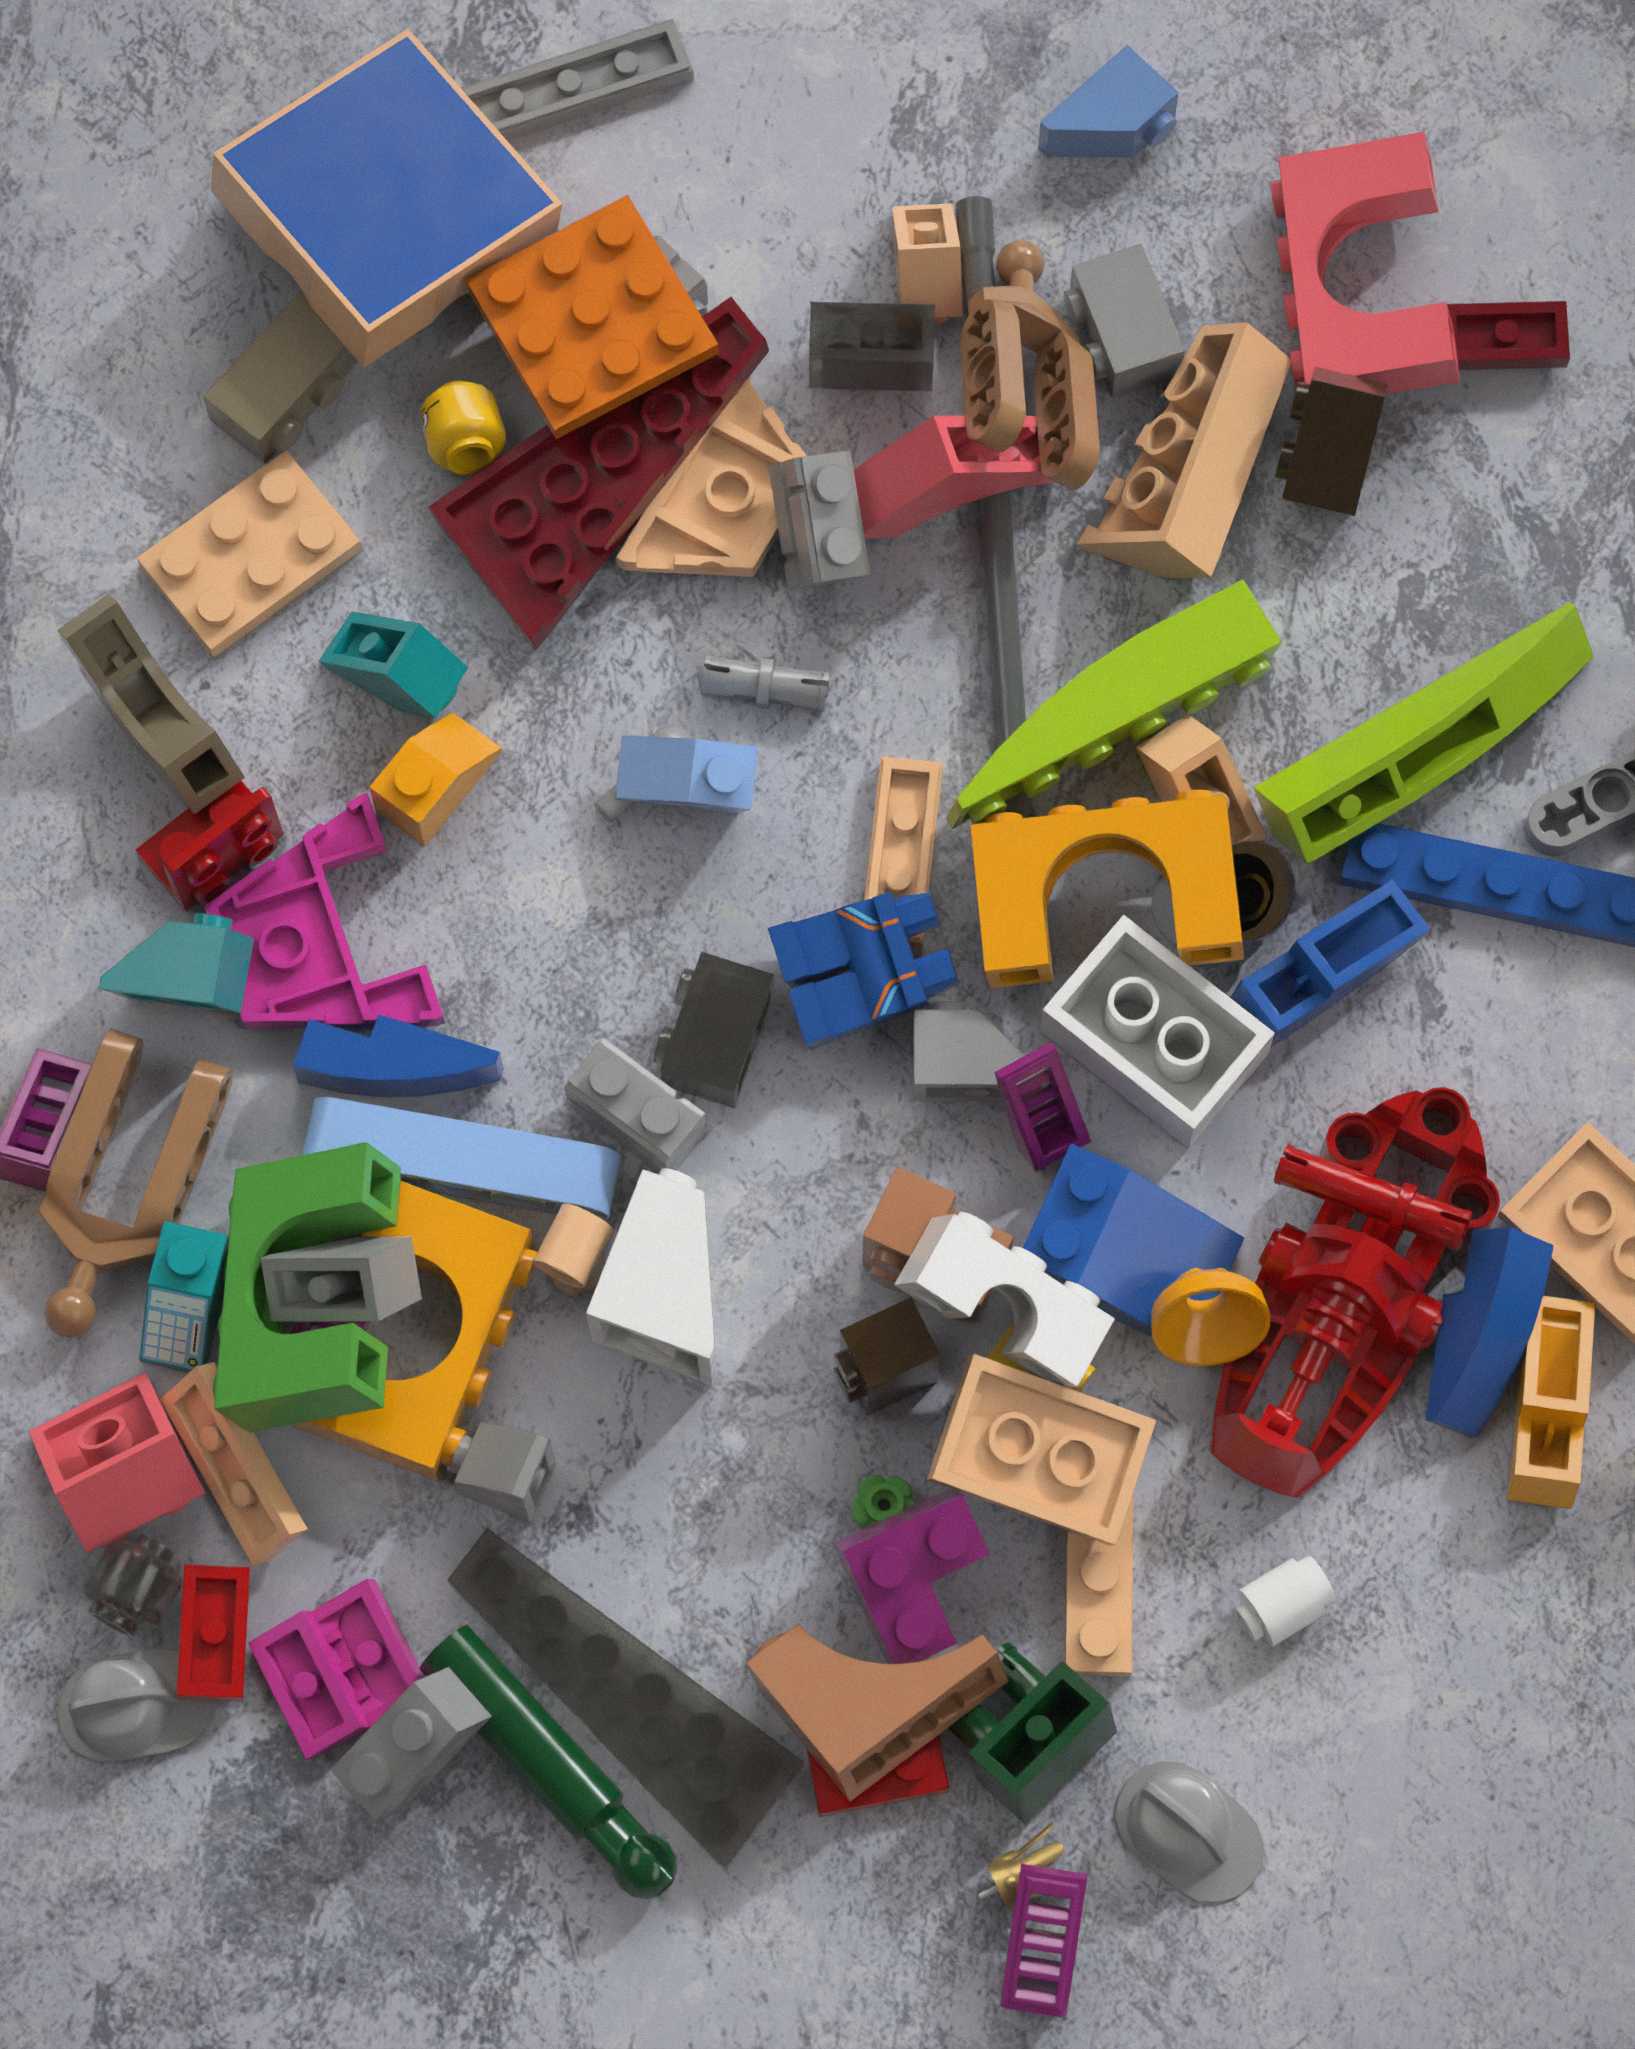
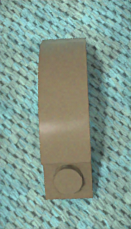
(148, 706)

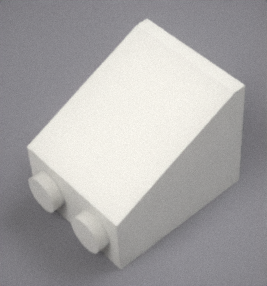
(658, 1280)

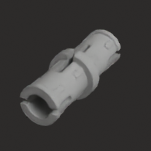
(765, 683)

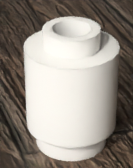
(1284, 1600)

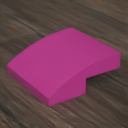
(337, 1667)

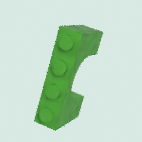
(284, 1206)

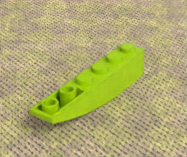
(1127, 695)
(1421, 738)

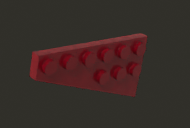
(559, 507)

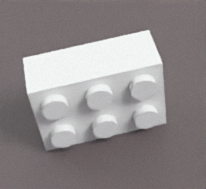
(1156, 1031)

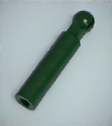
(556, 1767)

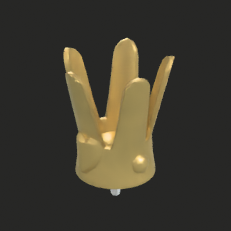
(1006, 1868)

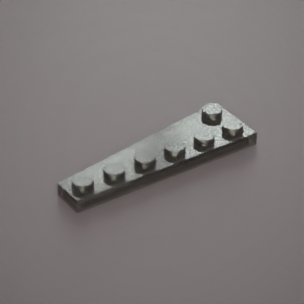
(662, 1726)

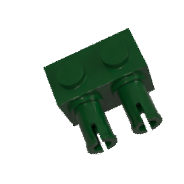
(1041, 1740)

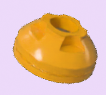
(1210, 1329)

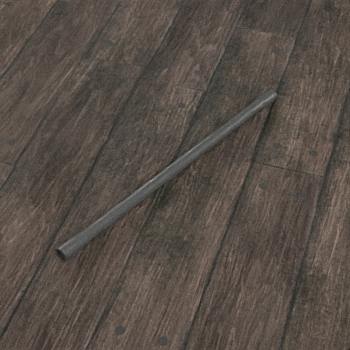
(977, 252)

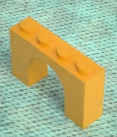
(1025, 857)
(483, 1265)

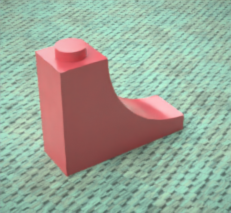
(938, 471)

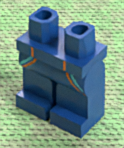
(876, 949)

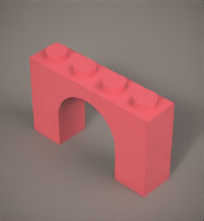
(1324, 202)

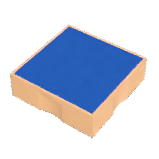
(383, 195)

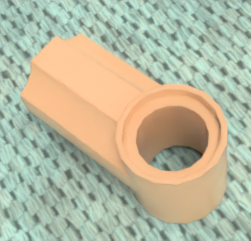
(574, 1250)

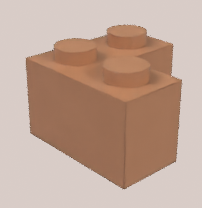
(901, 1221)

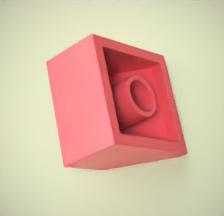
(116, 1463)

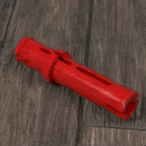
(1387, 1202)

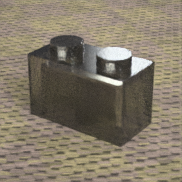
(871, 346)
(715, 1028)

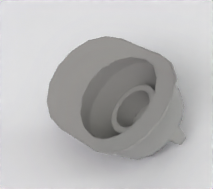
(129, 1708)
(1189, 1831)

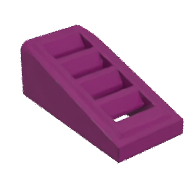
(1052, 1137)
(26, 1156)
(1034, 1982)

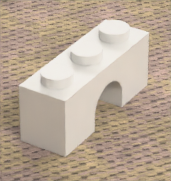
(1053, 1322)

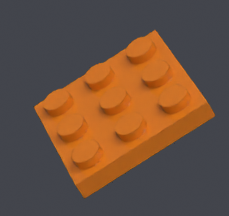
(592, 316)

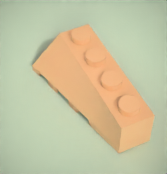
(1194, 457)

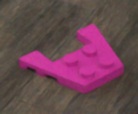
(299, 946)

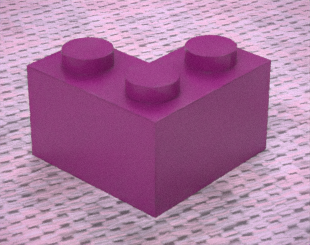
(898, 1560)

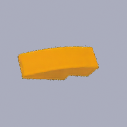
(1552, 1405)

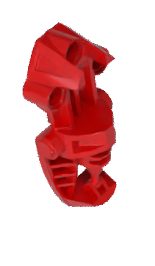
(1348, 1300)

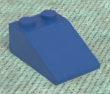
(1124, 1237)

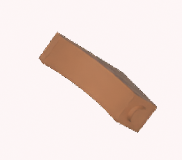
(869, 1715)

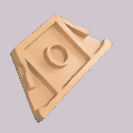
(719, 502)

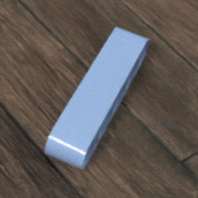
(472, 1157)

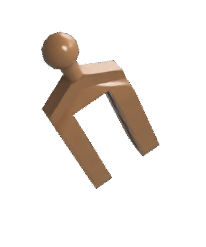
(1063, 375)
(100, 1242)

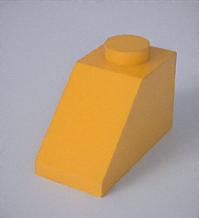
(432, 776)

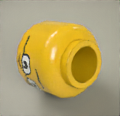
(462, 427)

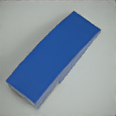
(1331, 961)
(392, 1061)
(1486, 1327)

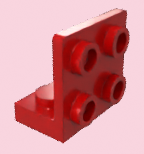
(205, 848)

